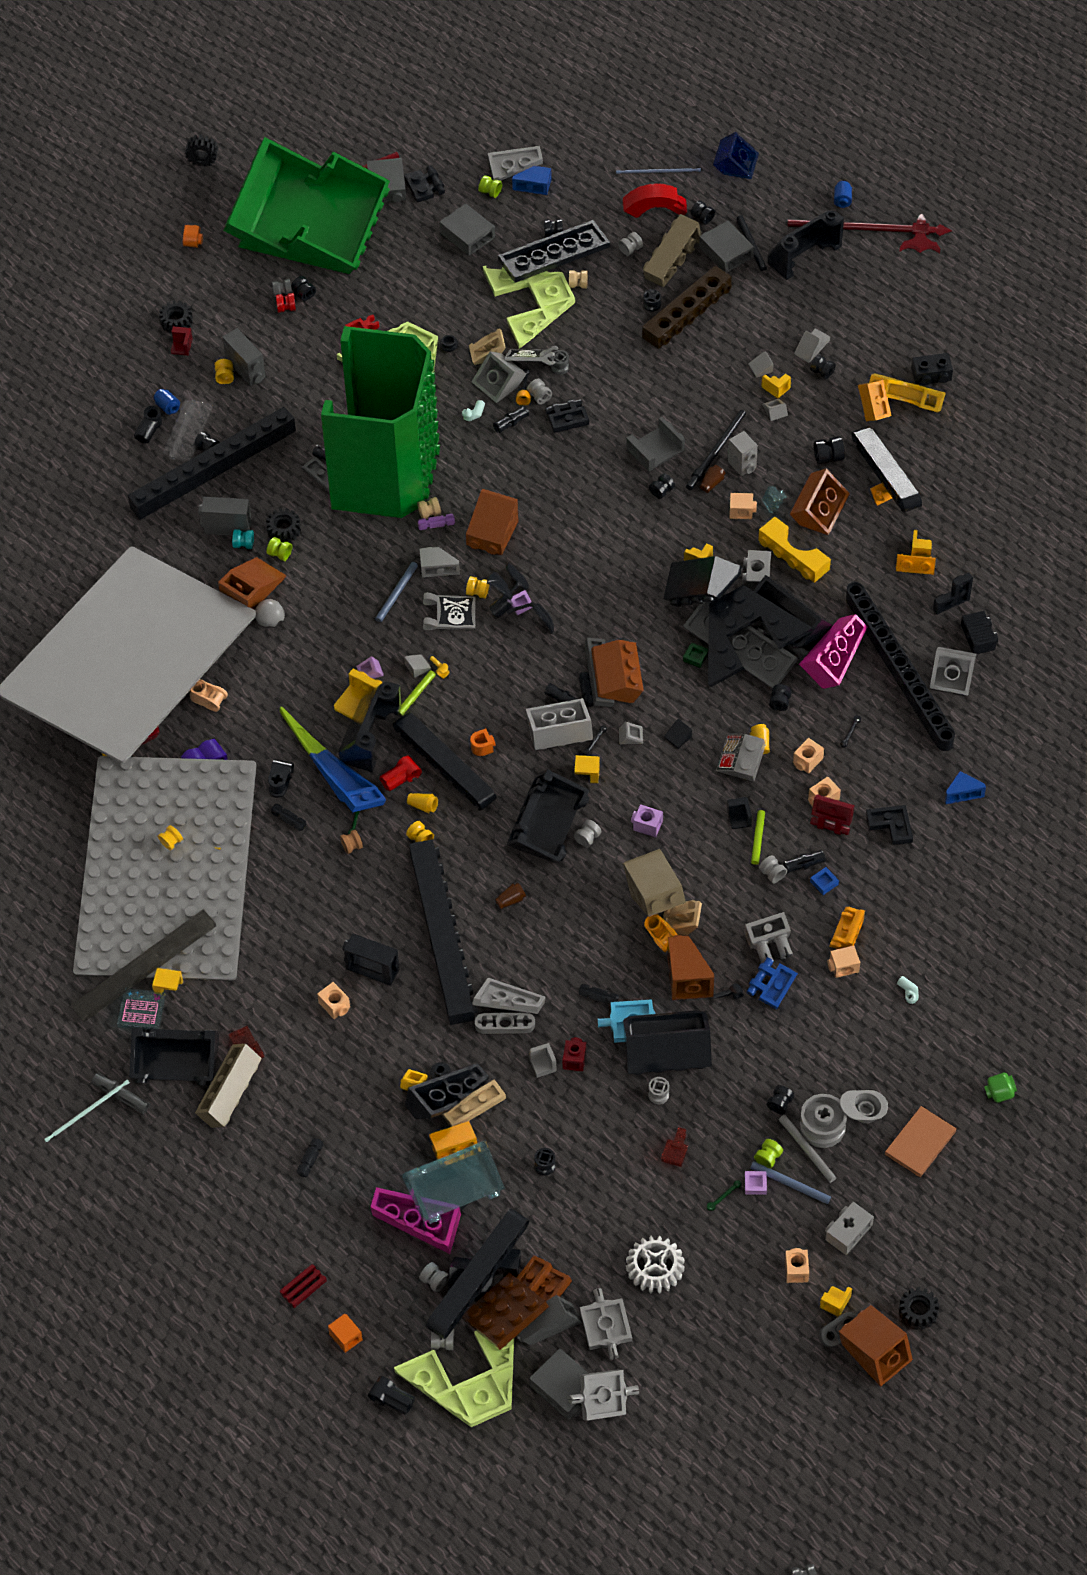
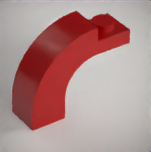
(653, 196)

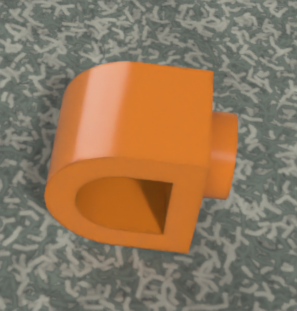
(192, 236)
(482, 743)

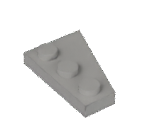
(511, 162)
(508, 997)

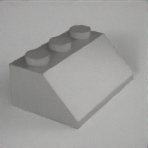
(559, 724)

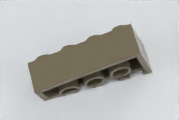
(672, 250)

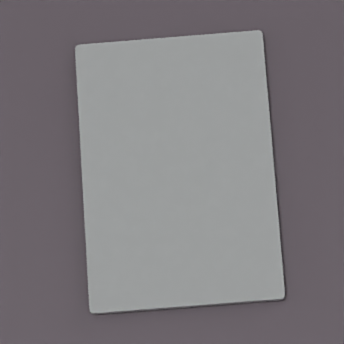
(126, 654)
(141, 889)

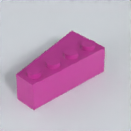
(834, 651)
(401, 1212)

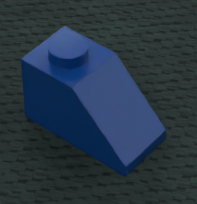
(533, 180)

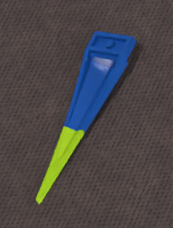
(346, 783)

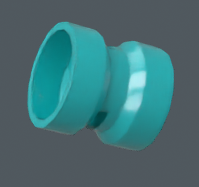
(243, 539)

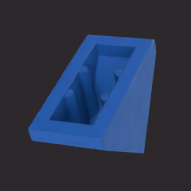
(964, 788)

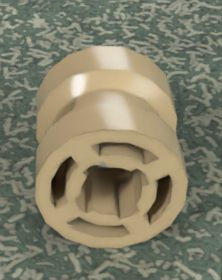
(574, 276)
(429, 508)

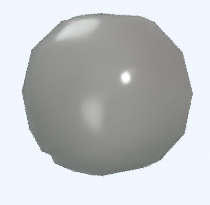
(269, 613)

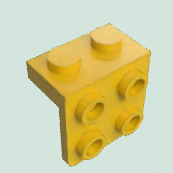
(359, 686)

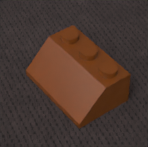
(820, 502)
(617, 671)

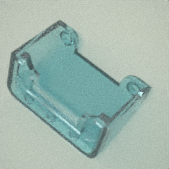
(453, 1181)

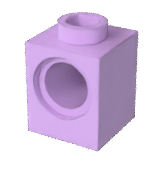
(646, 813)

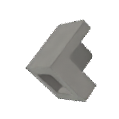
(542, 1060)

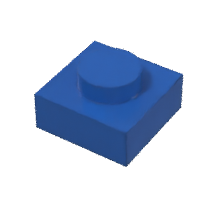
(824, 881)

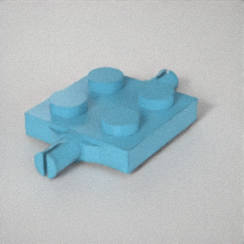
(622, 1010)

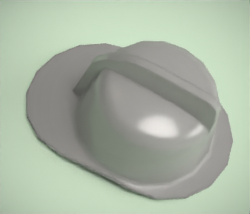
(864, 1105)

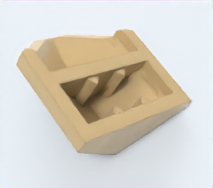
(492, 342)
(684, 917)

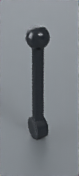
(603, 729)
(844, 743)

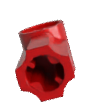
(404, 771)

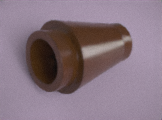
(712, 478)
(510, 896)

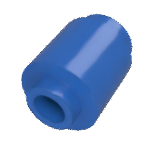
(842, 194)
(166, 401)

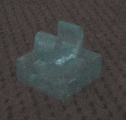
(773, 498)

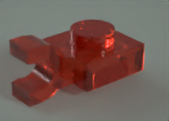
(676, 1150)

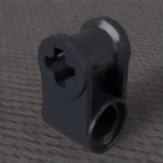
(280, 777)

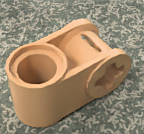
(209, 695)

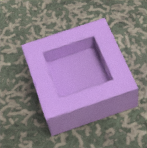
(755, 1182)

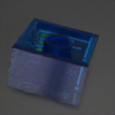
(735, 157)

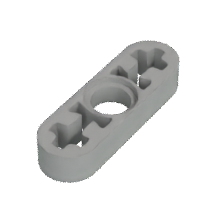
(489, 1017)

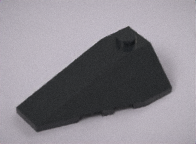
(444, 1092)

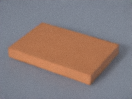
(920, 1141)

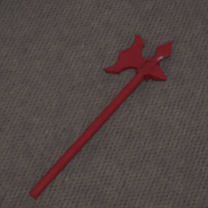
(921, 229)

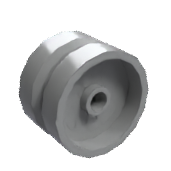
(822, 1121)

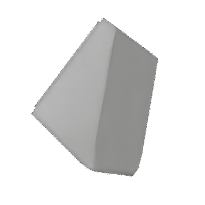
(761, 365)
(775, 409)
(416, 664)
(630, 734)

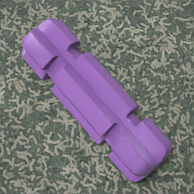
(436, 521)

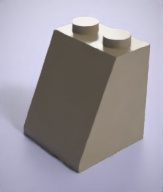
(653, 883)

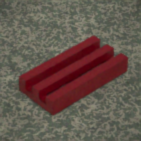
(316, 1273)

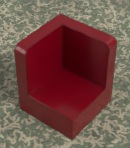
(181, 340)

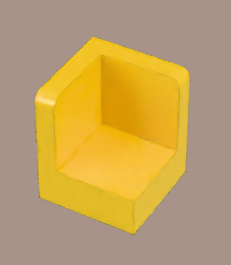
(776, 386)
(920, 547)
(695, 553)
(588, 766)
(167, 980)
(835, 1300)

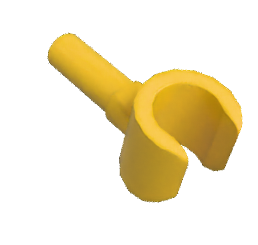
(442, 670)

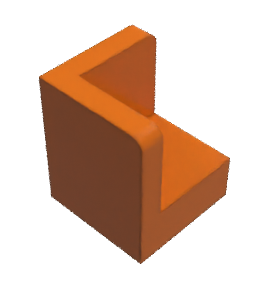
(345, 1332)

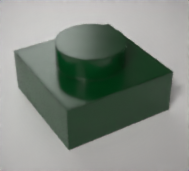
(695, 655)

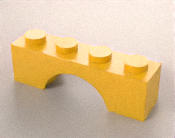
(911, 393)
(810, 563)

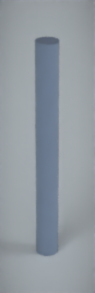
(396, 592)
(791, 1183)

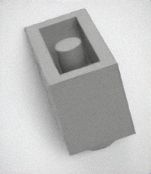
(438, 562)

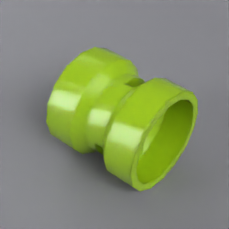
(489, 186)
(279, 549)
(768, 1154)

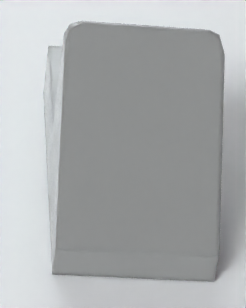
(811, 344)

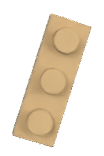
(475, 1104)

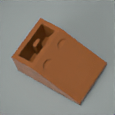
(251, 582)

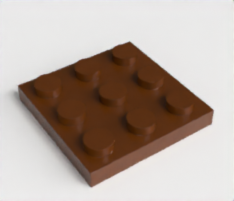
(505, 1311)

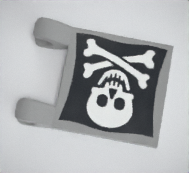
(531, 355)
(452, 612)

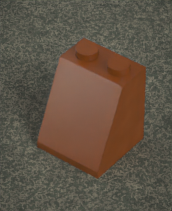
(492, 522)
(688, 970)
(876, 1344)

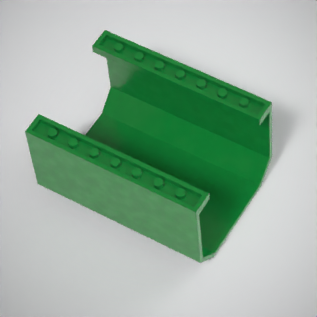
(389, 440)

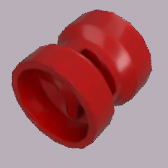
(290, 302)

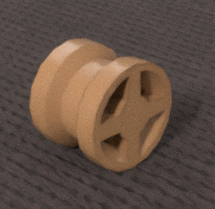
(351, 841)

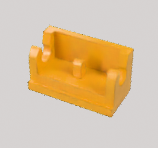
(874, 400)
(848, 928)
(452, 1139)

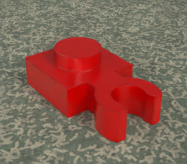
(367, 324)

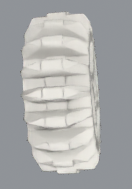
(646, 1251)

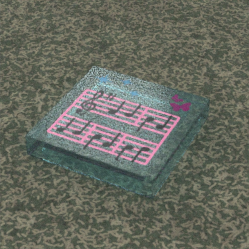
(141, 1009)

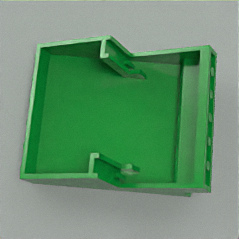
(307, 209)

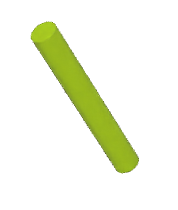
(416, 692)
(758, 837)

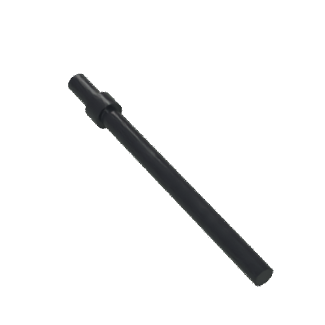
(699, 473)

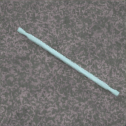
(86, 1110)

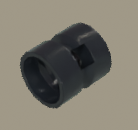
(829, 450)

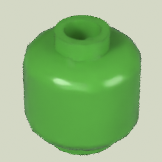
(1000, 1087)

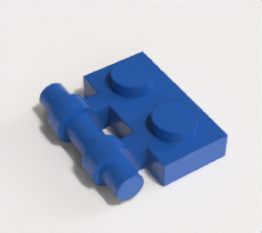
(777, 986)

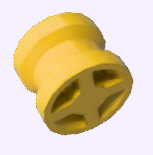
(170, 837)

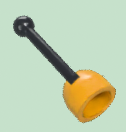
(523, 396)

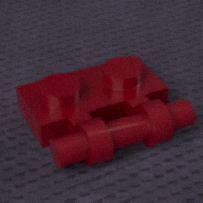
(832, 810)

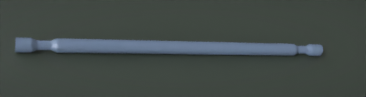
(658, 170)

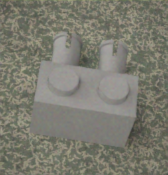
(766, 931)

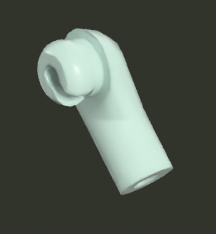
(470, 415)
(910, 988)

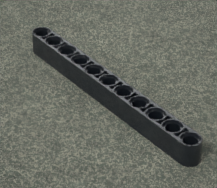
(901, 667)

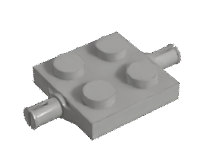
(605, 1324)
(603, 1394)

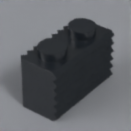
(979, 632)

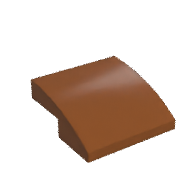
(543, 1278)

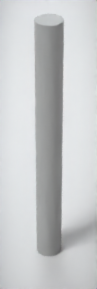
(807, 1148)

